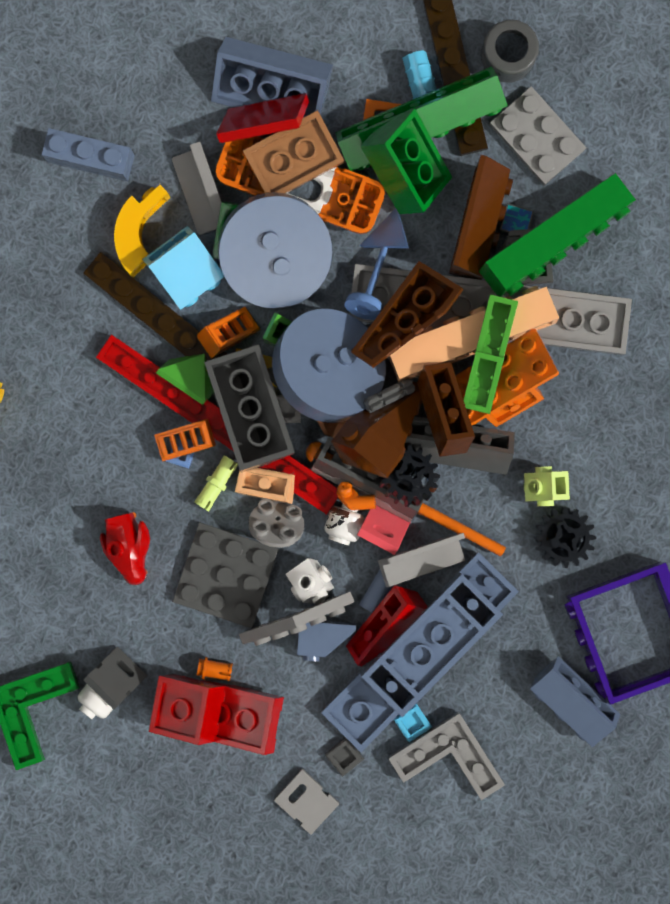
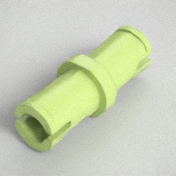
(216, 483)

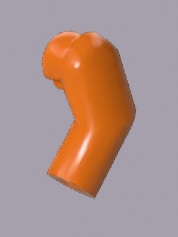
(353, 500)

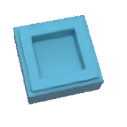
(413, 723)

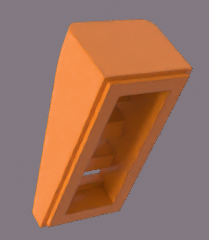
(214, 341)
(206, 433)

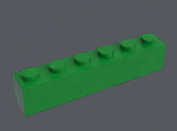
(438, 110)
(556, 236)

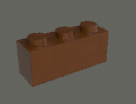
(445, 409)

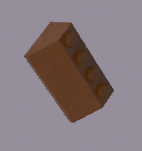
(481, 217)

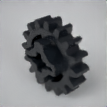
(408, 488)
(571, 551)

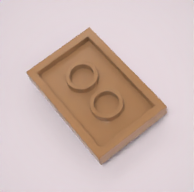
(294, 156)

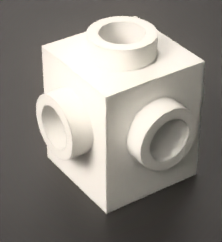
(310, 581)

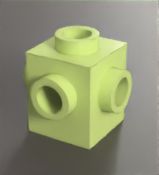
(546, 486)

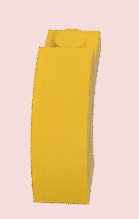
(130, 227)

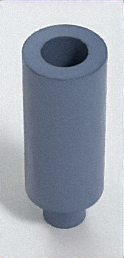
(375, 593)

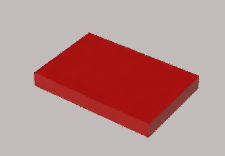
(263, 118)

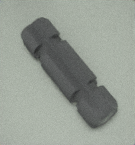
(389, 395)

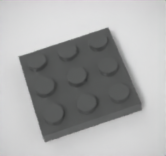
(225, 575)

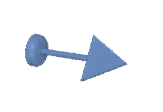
(387, 235)

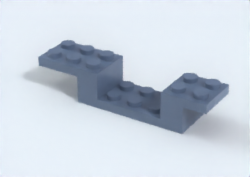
(422, 653)

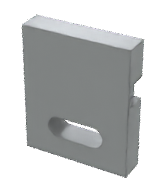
(311, 806)

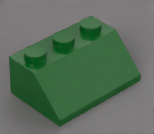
(407, 162)

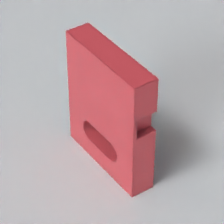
(384, 529)

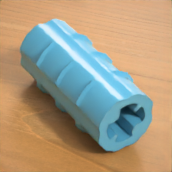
(419, 73)

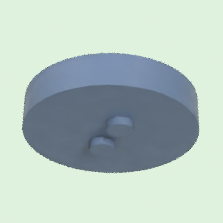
(274, 250)
(319, 371)

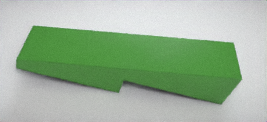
(490, 353)

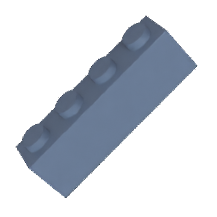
(259, 74)

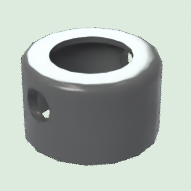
(510, 71)

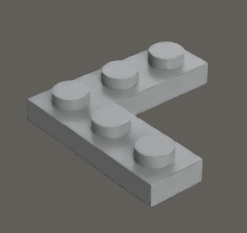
(297, 622)
(445, 738)

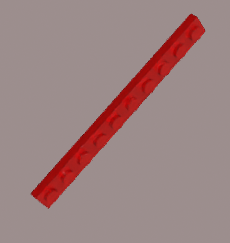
(143, 374)

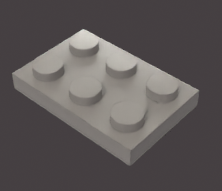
(537, 136)

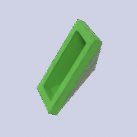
(189, 376)

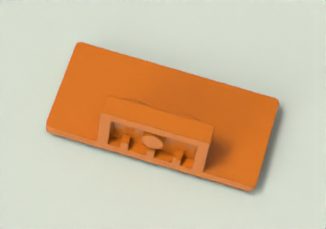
(523, 371)

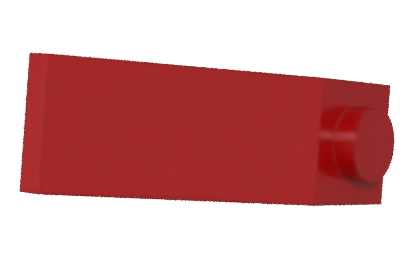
(386, 624)

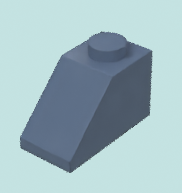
(323, 638)

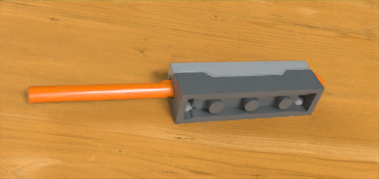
(331, 467)

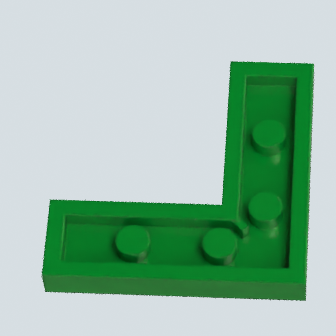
(14, 711)

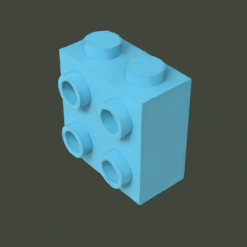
(184, 268)

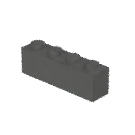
(488, 452)

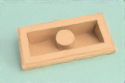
(266, 485)

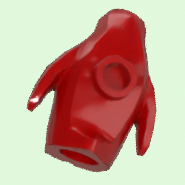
(127, 546)

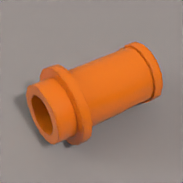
(214, 669)

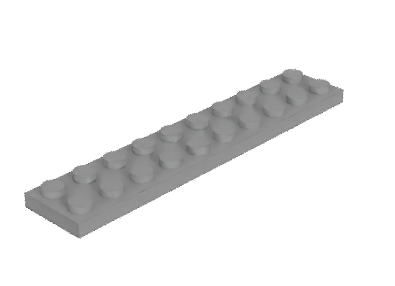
(584, 319)

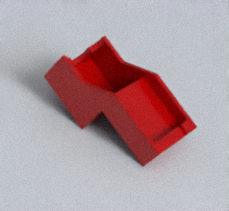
(216, 713)

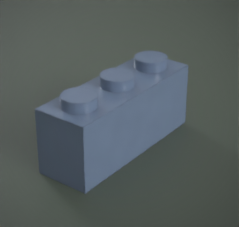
(88, 154)
(575, 702)

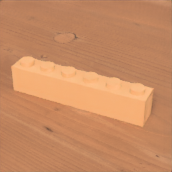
(460, 336)

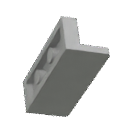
(198, 188)
(422, 560)

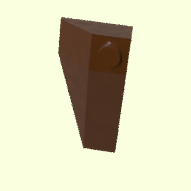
(412, 308)
(378, 438)

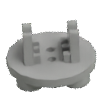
(277, 515)

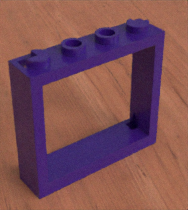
(583, 635)

